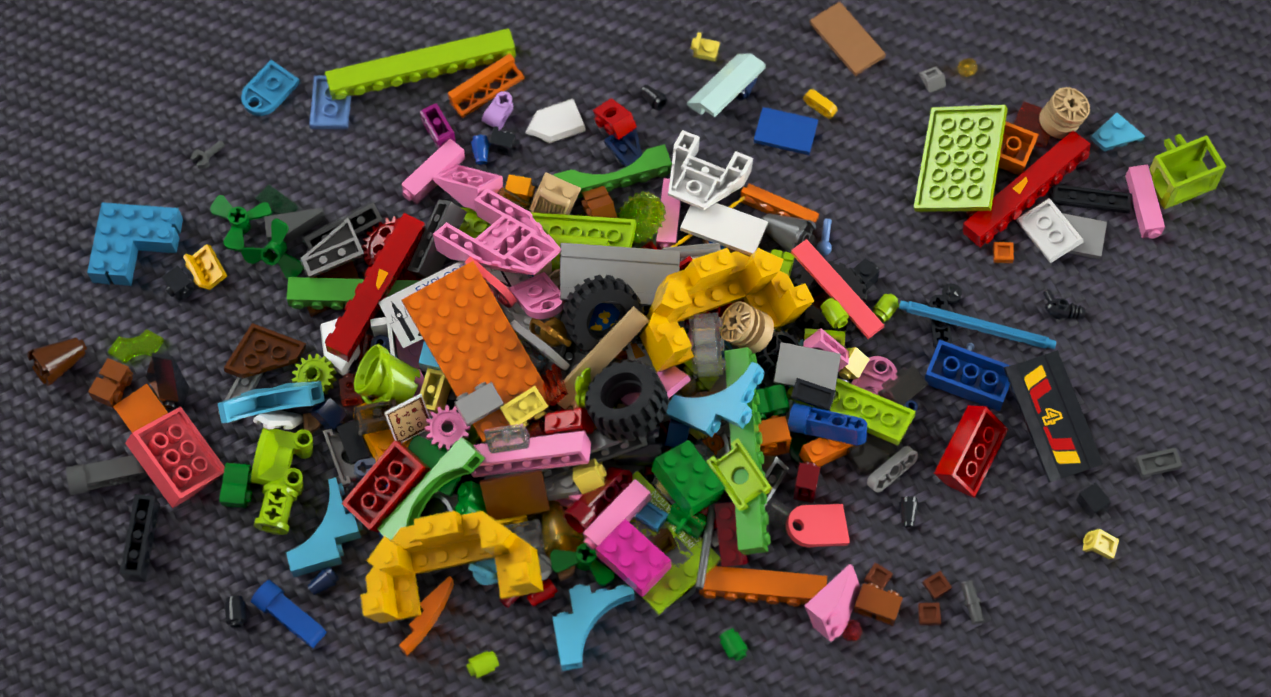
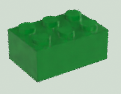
(688, 478)

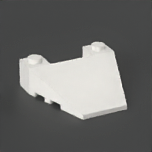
(700, 181)

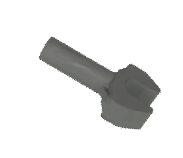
(205, 155)

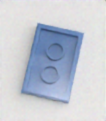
(325, 111)

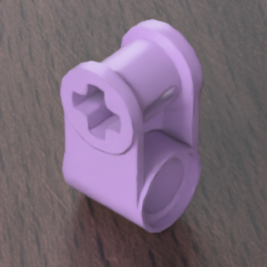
(498, 110)

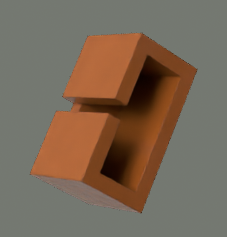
(598, 203)
(110, 388)
(878, 602)

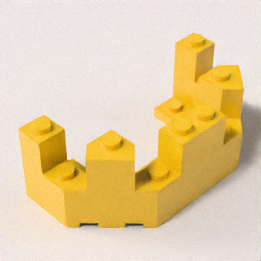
(713, 283)
(443, 543)

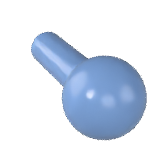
(824, 246)

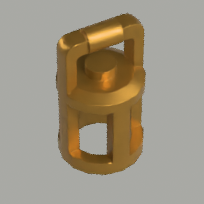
(551, 332)

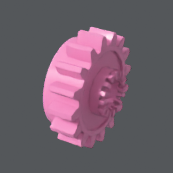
(439, 420)

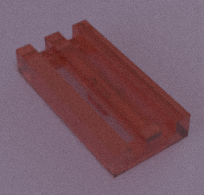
(550, 387)

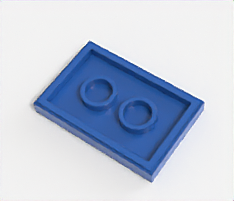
(786, 131)

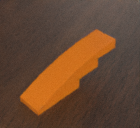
(431, 610)

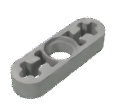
(883, 477)

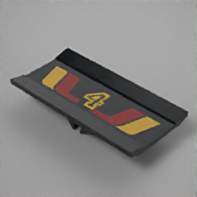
(1053, 416)

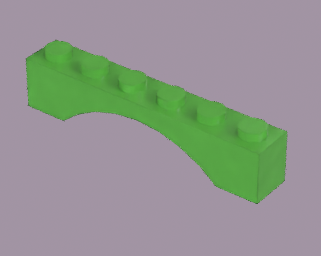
(652, 164)
(458, 461)

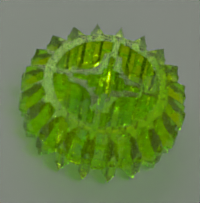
(647, 219)

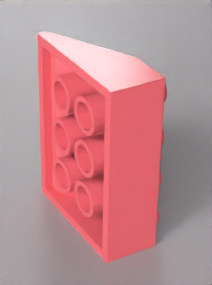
(175, 456)

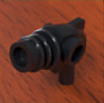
(1061, 309)

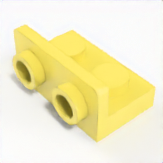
(525, 407)

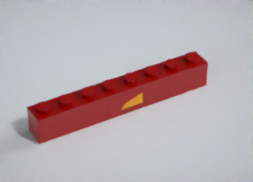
(1027, 188)
(375, 287)

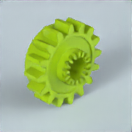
(319, 366)

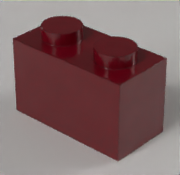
(806, 482)

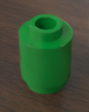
(733, 645)

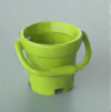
(385, 377)

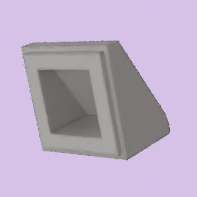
(933, 79)

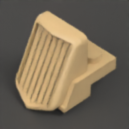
(554, 196)

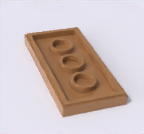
(847, 38)

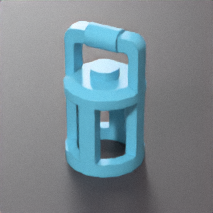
(484, 571)

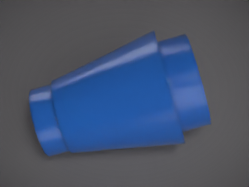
(480, 148)

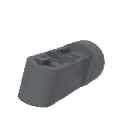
(103, 474)

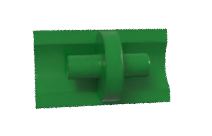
(693, 525)

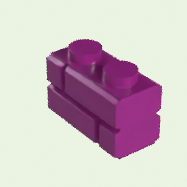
(436, 125)

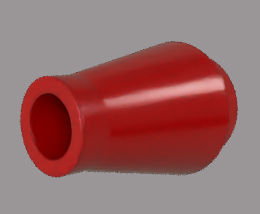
(548, 593)

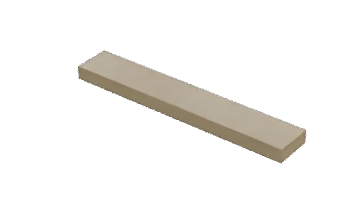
(605, 351)

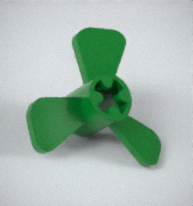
(235, 239)
(289, 265)
(562, 560)

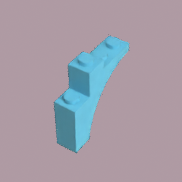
(271, 399)
(729, 405)
(325, 546)
(587, 608)

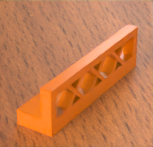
(480, 81)
(774, 204)

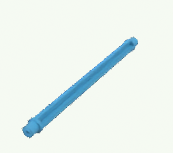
(977, 324)

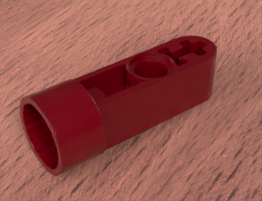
(593, 504)

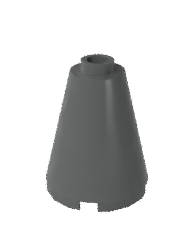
(789, 230)

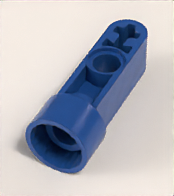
(827, 424)
(270, 600)

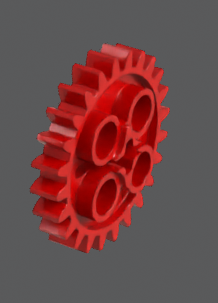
(376, 241)

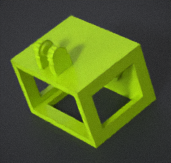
(1181, 172)

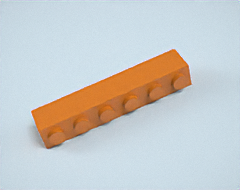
(762, 585)

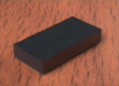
(813, 394)
(352, 442)

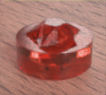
(852, 631)

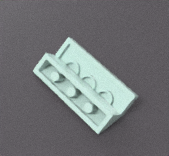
(727, 84)

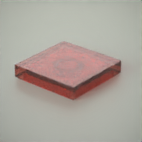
(1029, 119)

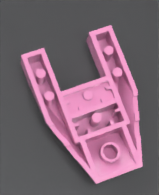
(509, 245)

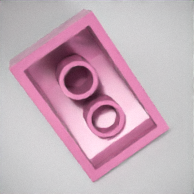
(467, 183)
(834, 604)

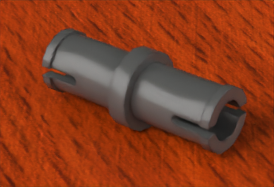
(972, 602)

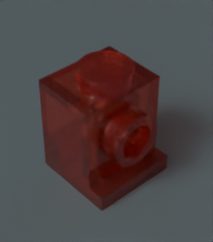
(349, 396)

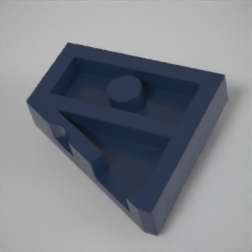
(625, 149)

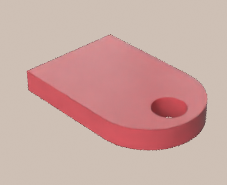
(497, 288)
(819, 525)

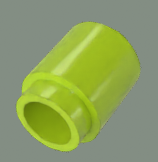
(886, 307)
(834, 313)
(482, 664)

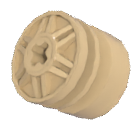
(1064, 112)
(746, 327)

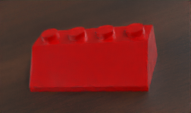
(971, 450)

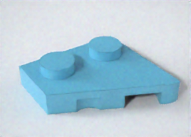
(1116, 133)

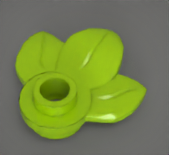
(581, 385)

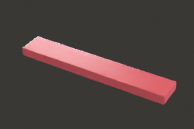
(837, 288)

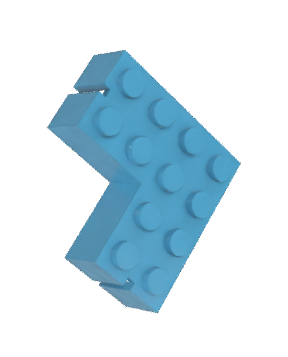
(125, 231)

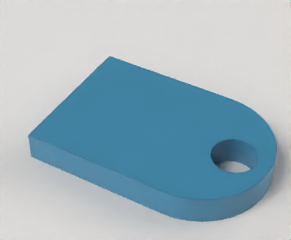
(269, 88)

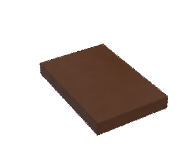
(515, 495)

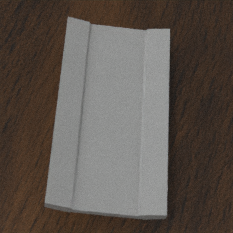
(635, 266)

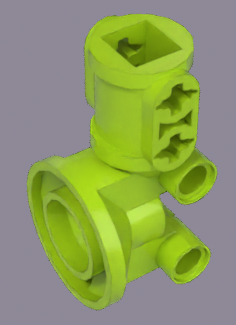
(273, 471)

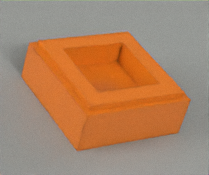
(1003, 252)

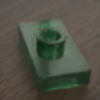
(277, 201)

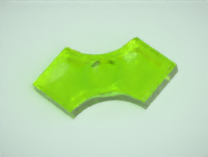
(127, 348)

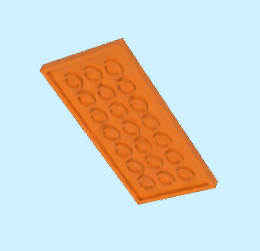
(472, 339)

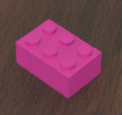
(633, 557)

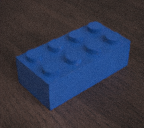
(968, 375)

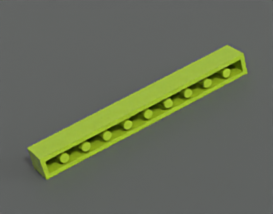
(419, 64)

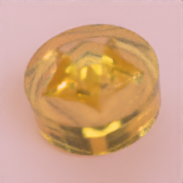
(967, 67)

